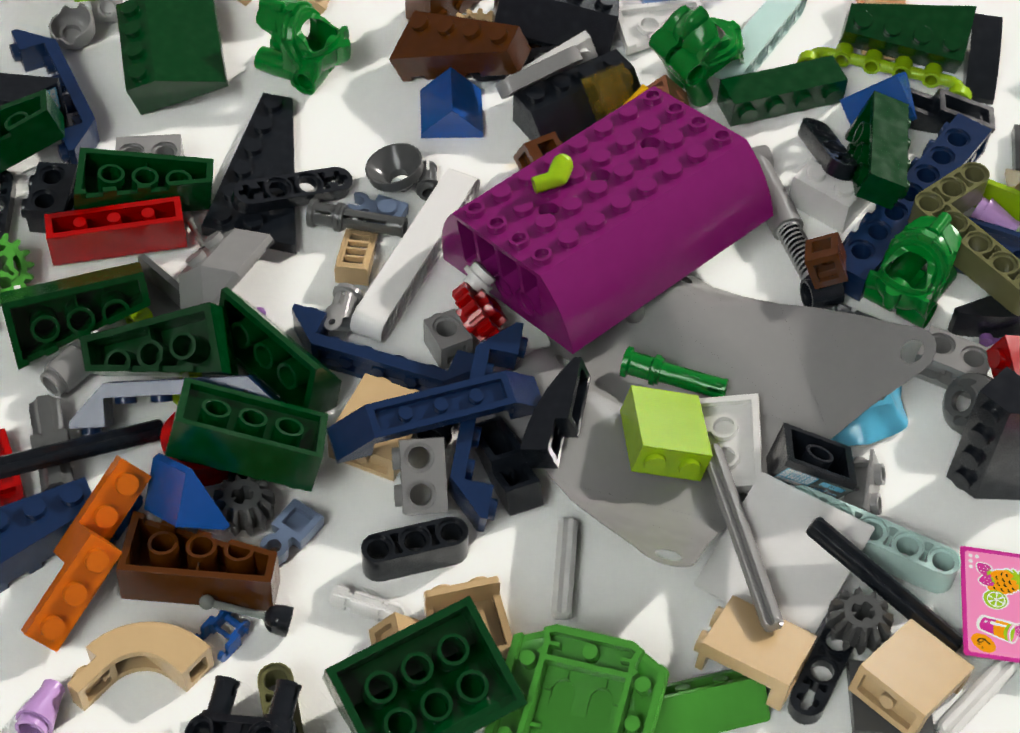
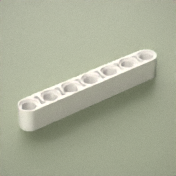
(412, 258)

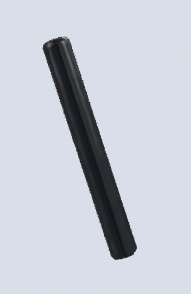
(80, 448)
(882, 582)

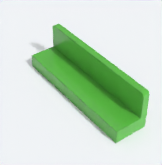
(712, 704)

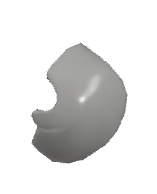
(73, 27)

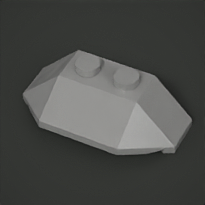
(220, 265)

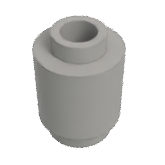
(64, 371)

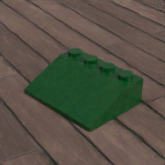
(170, 51)
(427, 678)

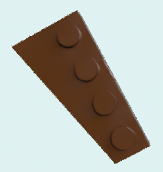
(467, 45)
(183, 566)

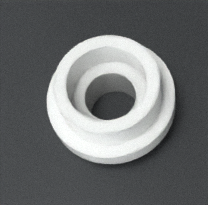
(478, 277)

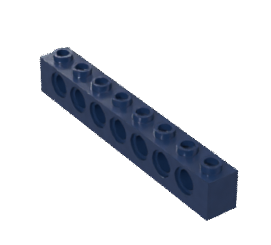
(865, 249)

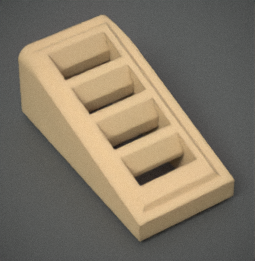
(352, 272)

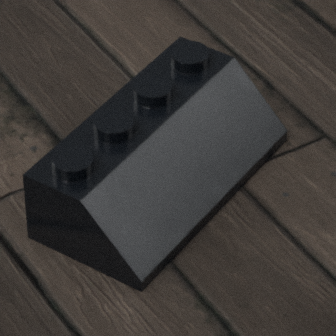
(560, 20)
(561, 100)
(989, 448)

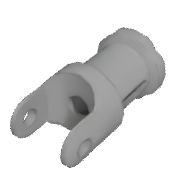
(342, 309)

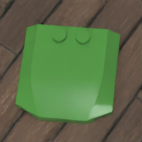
(582, 684)

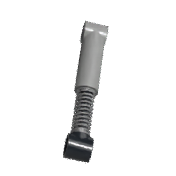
(788, 228)

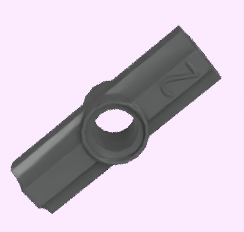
(49, 428)

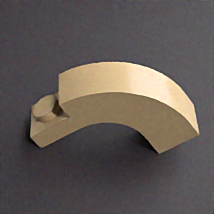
(140, 648)

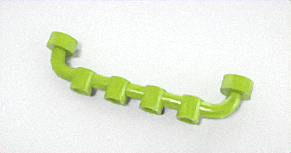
(873, 62)

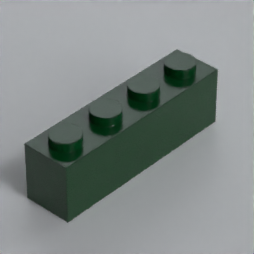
(781, 90)

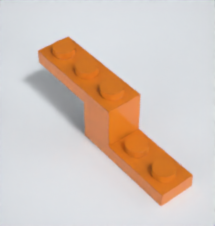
(86, 554)

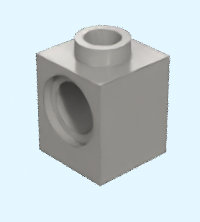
(445, 335)

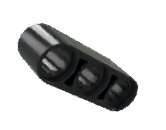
(402, 562)

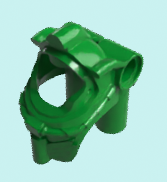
(697, 48)
(295, 56)
(903, 282)

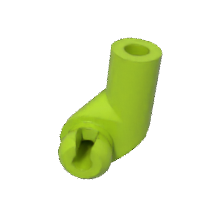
(556, 176)

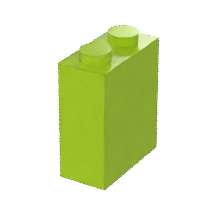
(665, 433)

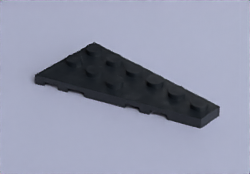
(262, 152)

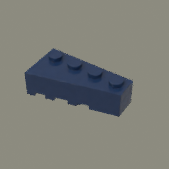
(35, 527)

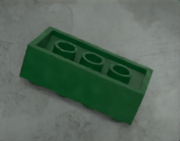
(278, 359)
(247, 435)

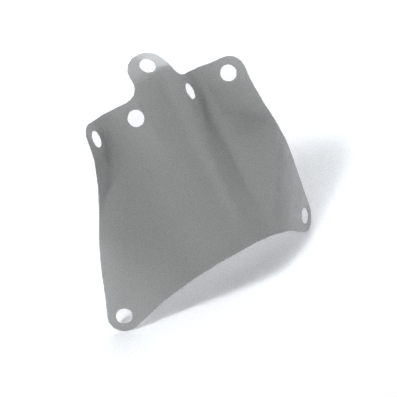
(803, 362)

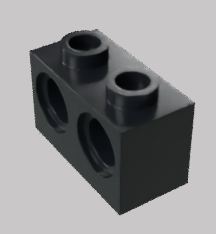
(49, 192)

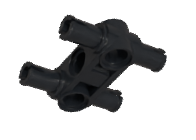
(218, 716)

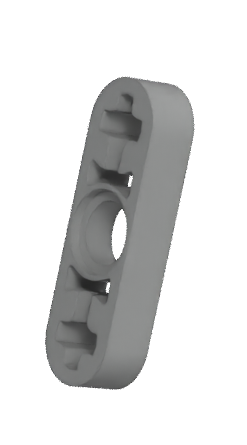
(539, 71)

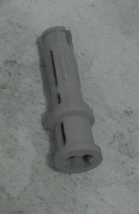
(340, 220)

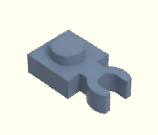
(381, 205)
(293, 526)

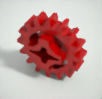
(479, 312)

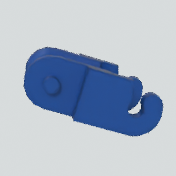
(214, 625)

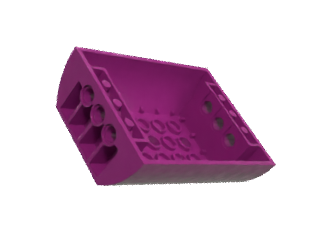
(668, 205)

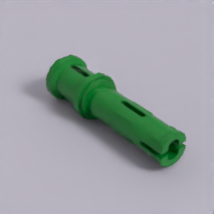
(657, 370)

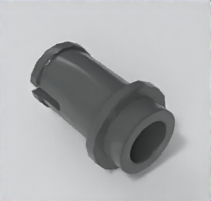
(427, 181)

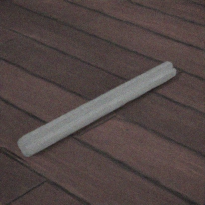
(744, 542)

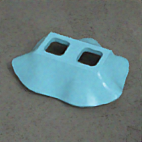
(876, 423)

